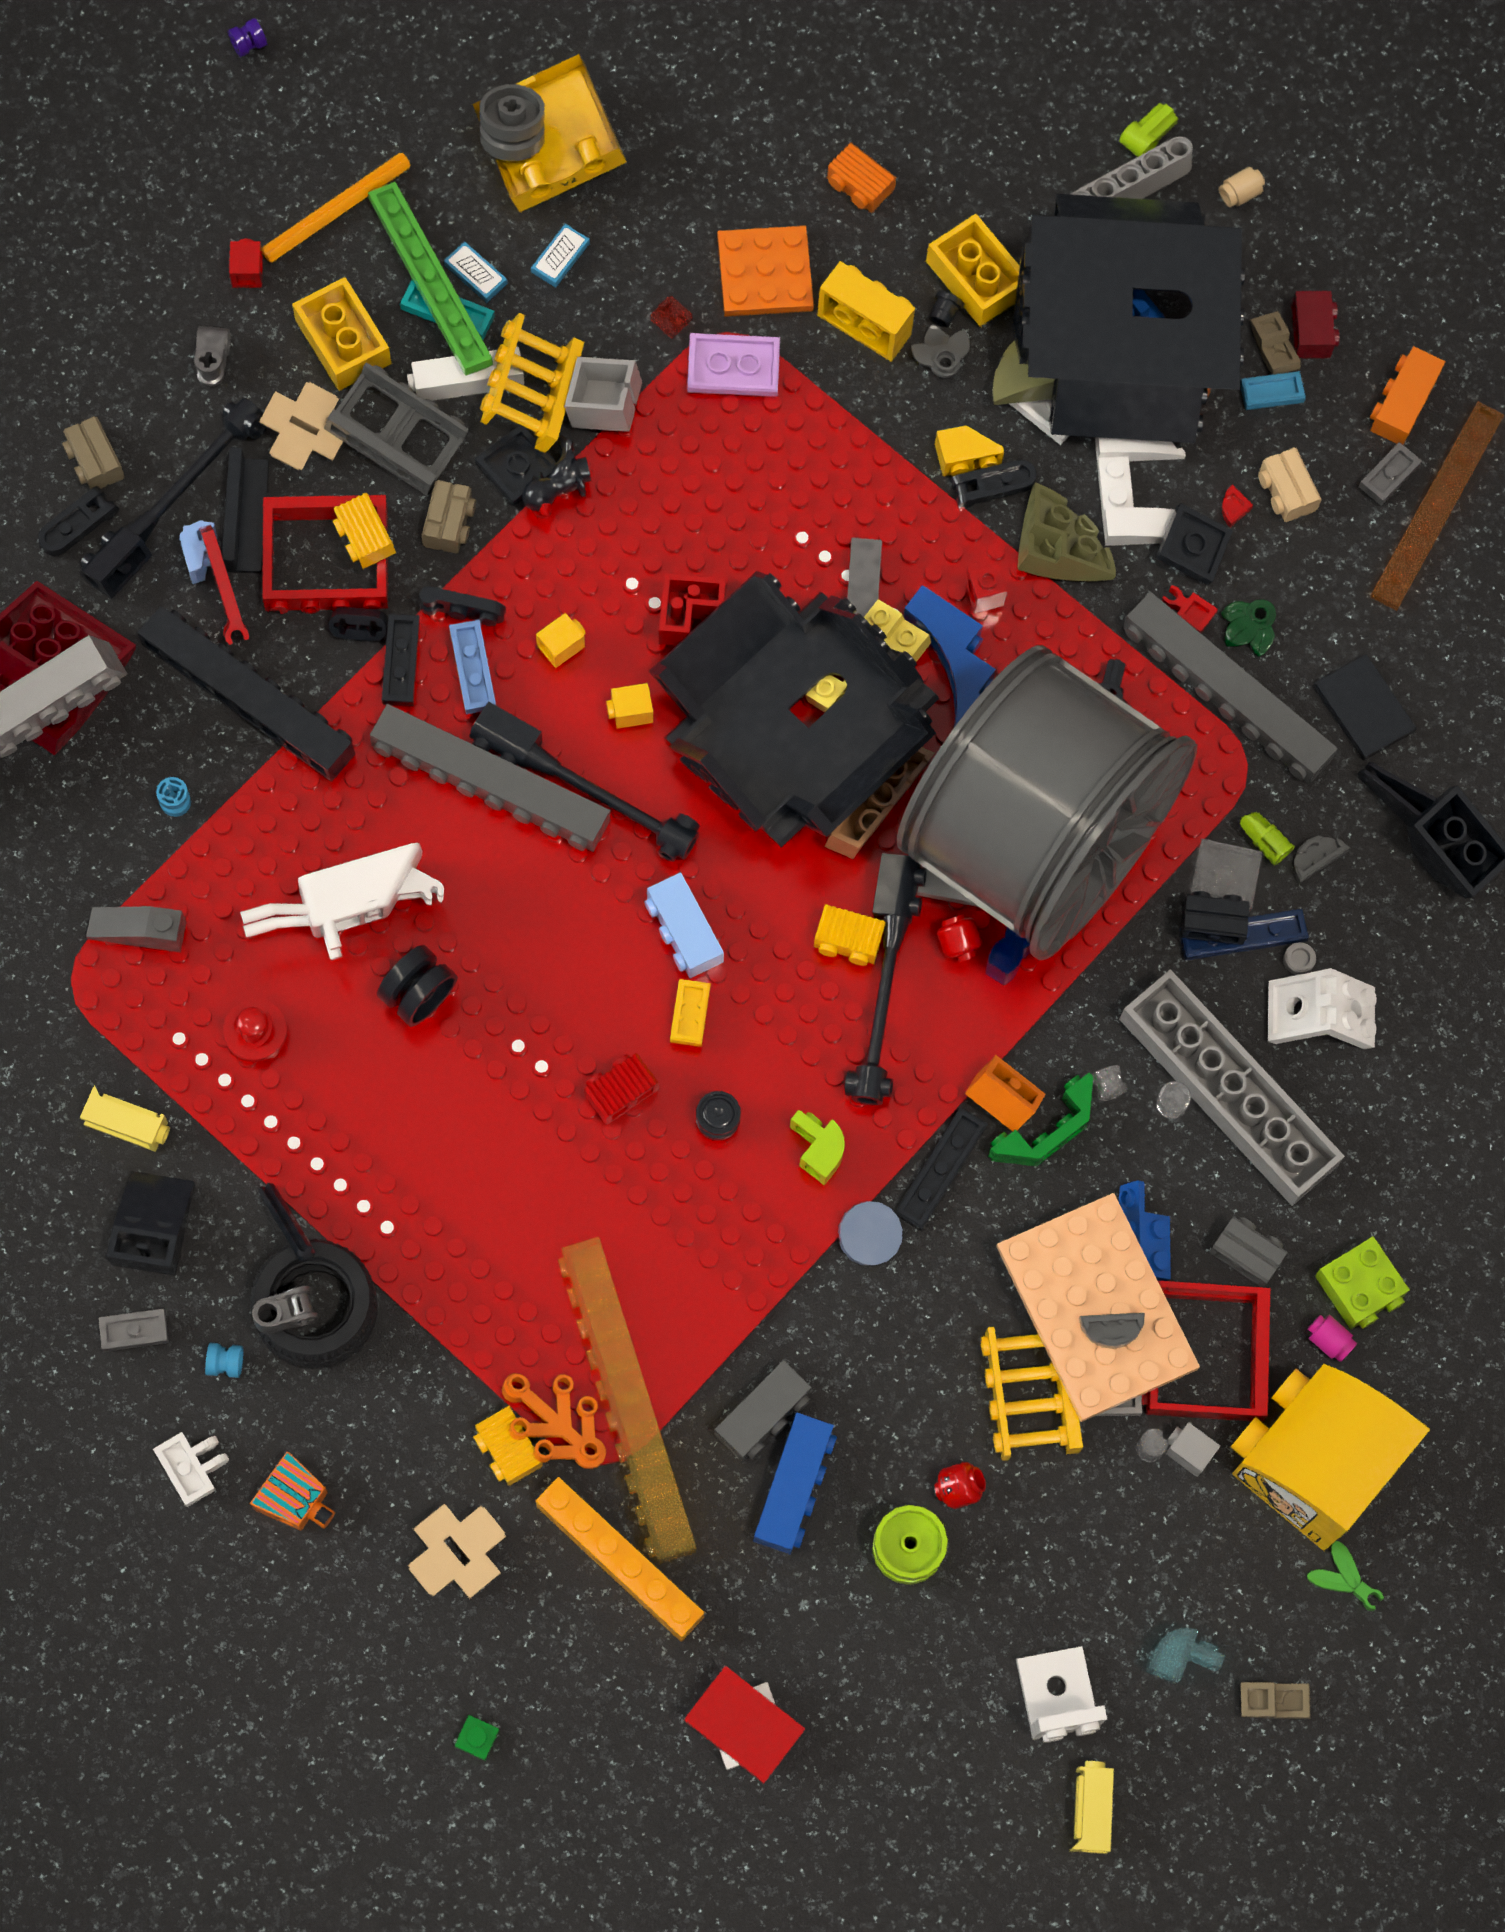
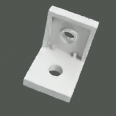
(1330, 1006)
(1057, 1715)

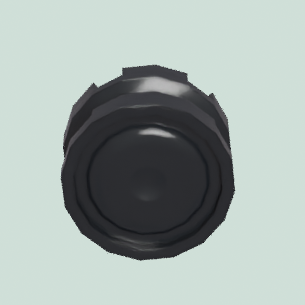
(718, 1115)

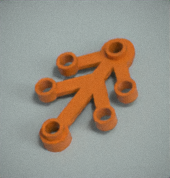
(557, 1423)

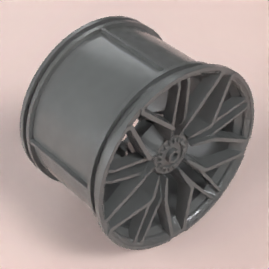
(1044, 798)

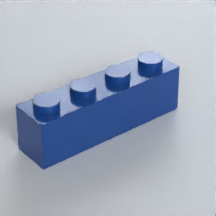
(793, 1484)

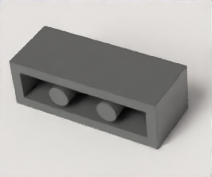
(763, 1412)

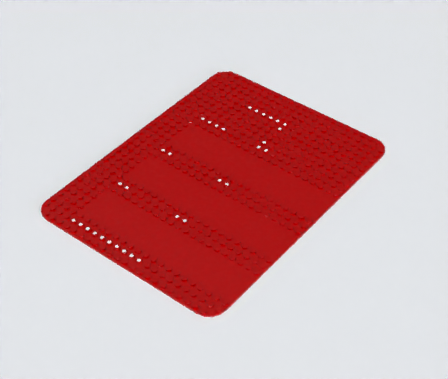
(468, 1140)

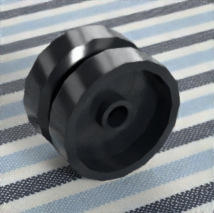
(417, 985)

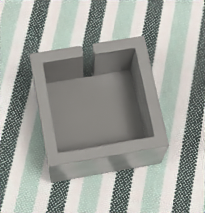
(603, 394)

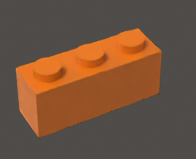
(1406, 395)

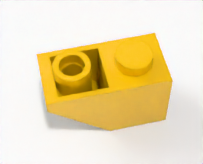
(965, 451)

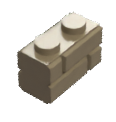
(93, 454)
(447, 517)

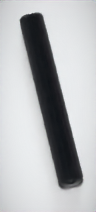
(287, 1222)

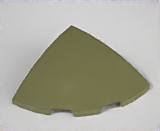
(1013, 384)
(1061, 543)

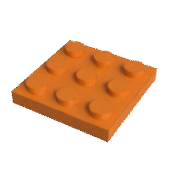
(765, 271)

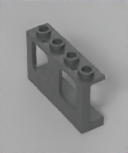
(386, 446)

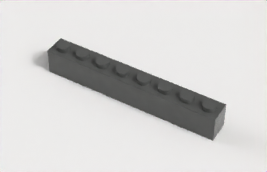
(1229, 688)
(489, 778)

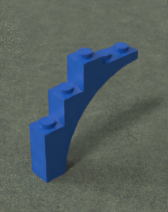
(955, 641)

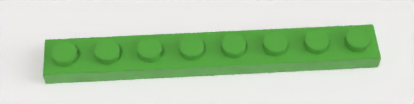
(430, 279)

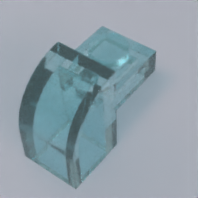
(1178, 1647)

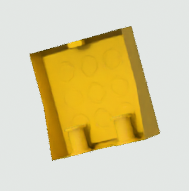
(576, 137)

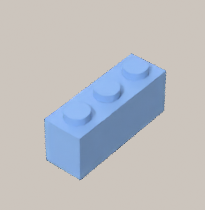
(684, 926)

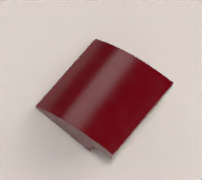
(37, 630)

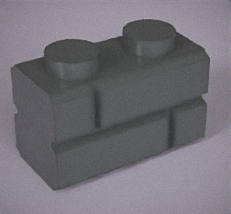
(1249, 1251)

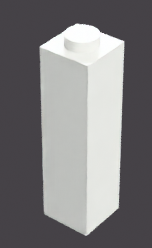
(445, 379)

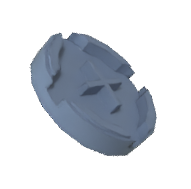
(870, 1233)

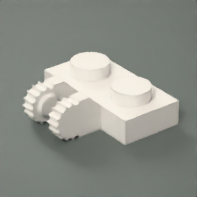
(185, 1469)

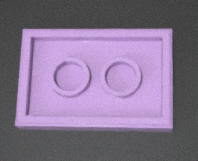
(733, 364)

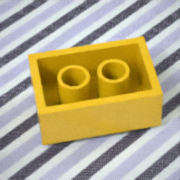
(975, 269)
(866, 310)
(341, 332)

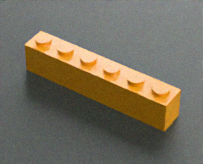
(619, 1559)

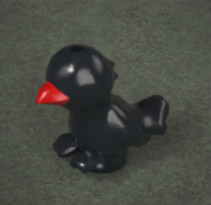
(565, 477)

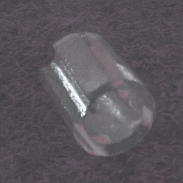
(1152, 1445)

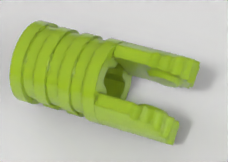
(1266, 837)

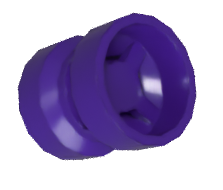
(247, 37)

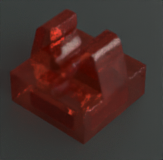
(671, 316)

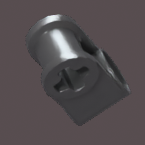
(211, 352)
(287, 1310)

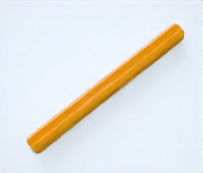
(335, 207)

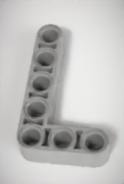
(1145, 173)

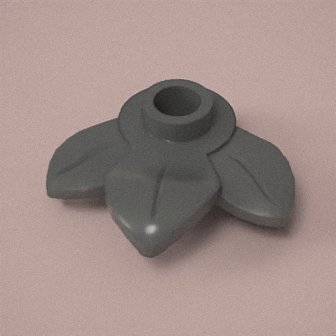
(941, 348)

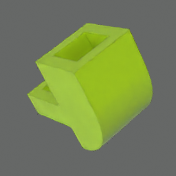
(827, 1145)

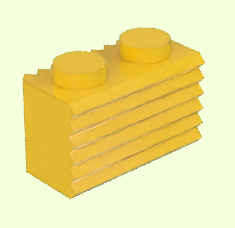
(364, 531)
(849, 935)
(511, 1457)

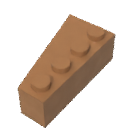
(863, 822)

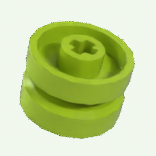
(906, 1564)

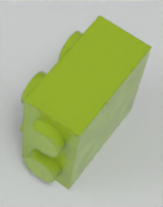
(1362, 1284)

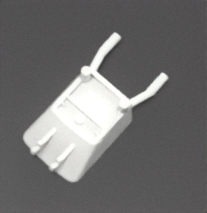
(349, 896)

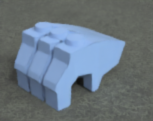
(194, 550)

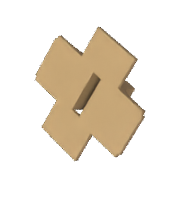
(306, 427)
(472, 1536)

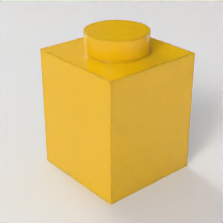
(561, 639)
(630, 706)

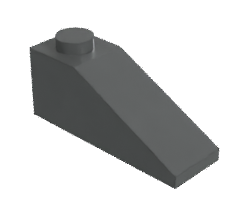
(138, 926)

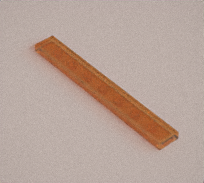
(1437, 506)

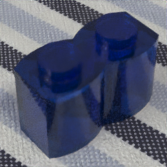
(1007, 957)

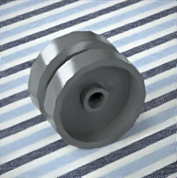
(512, 122)

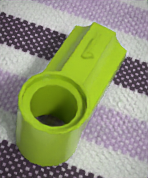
(1145, 135)

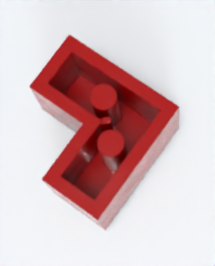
(687, 599)

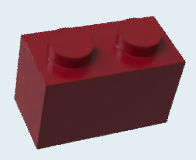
(1314, 324)

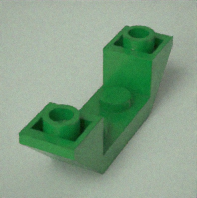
(1015, 1149)

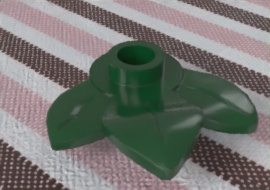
(1247, 628)

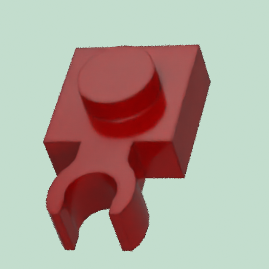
(1192, 609)

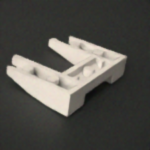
(1121, 520)

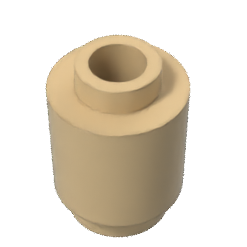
(1242, 187)

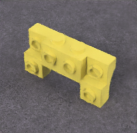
(900, 637)

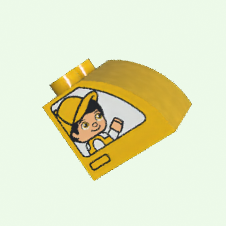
(1326, 1451)

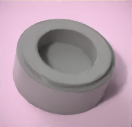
(1299, 958)

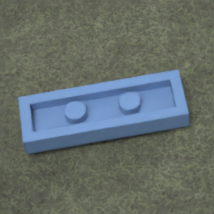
(472, 665)

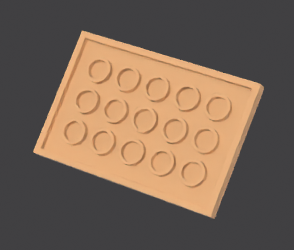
(1096, 1267)

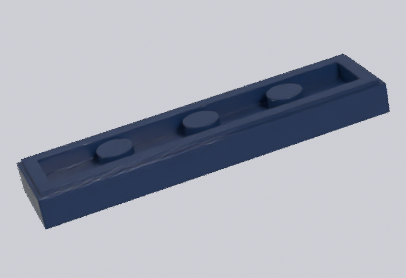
(1263, 932)

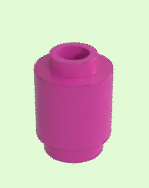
(1331, 1337)

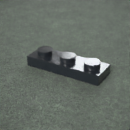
(401, 660)

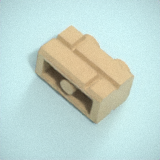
(1289, 485)

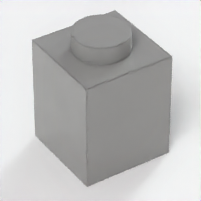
(1191, 1448)

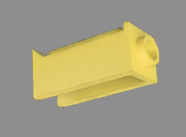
(125, 1121)
(1093, 1808)

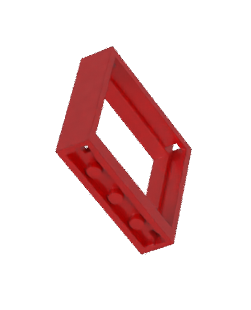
(318, 599)
(1260, 1301)

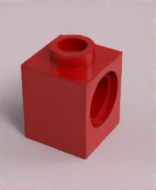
(246, 264)
(986, 588)

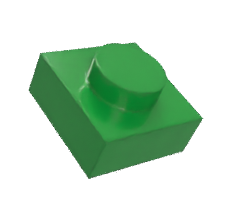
(477, 1738)

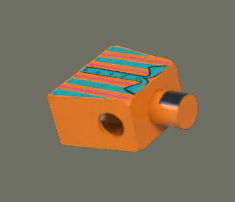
(293, 1496)

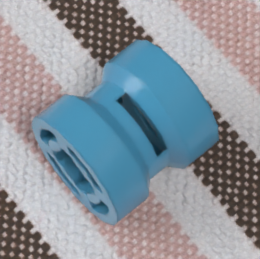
(176, 803)
(221, 1360)

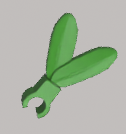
(1347, 1580)

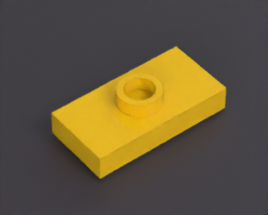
(690, 1013)

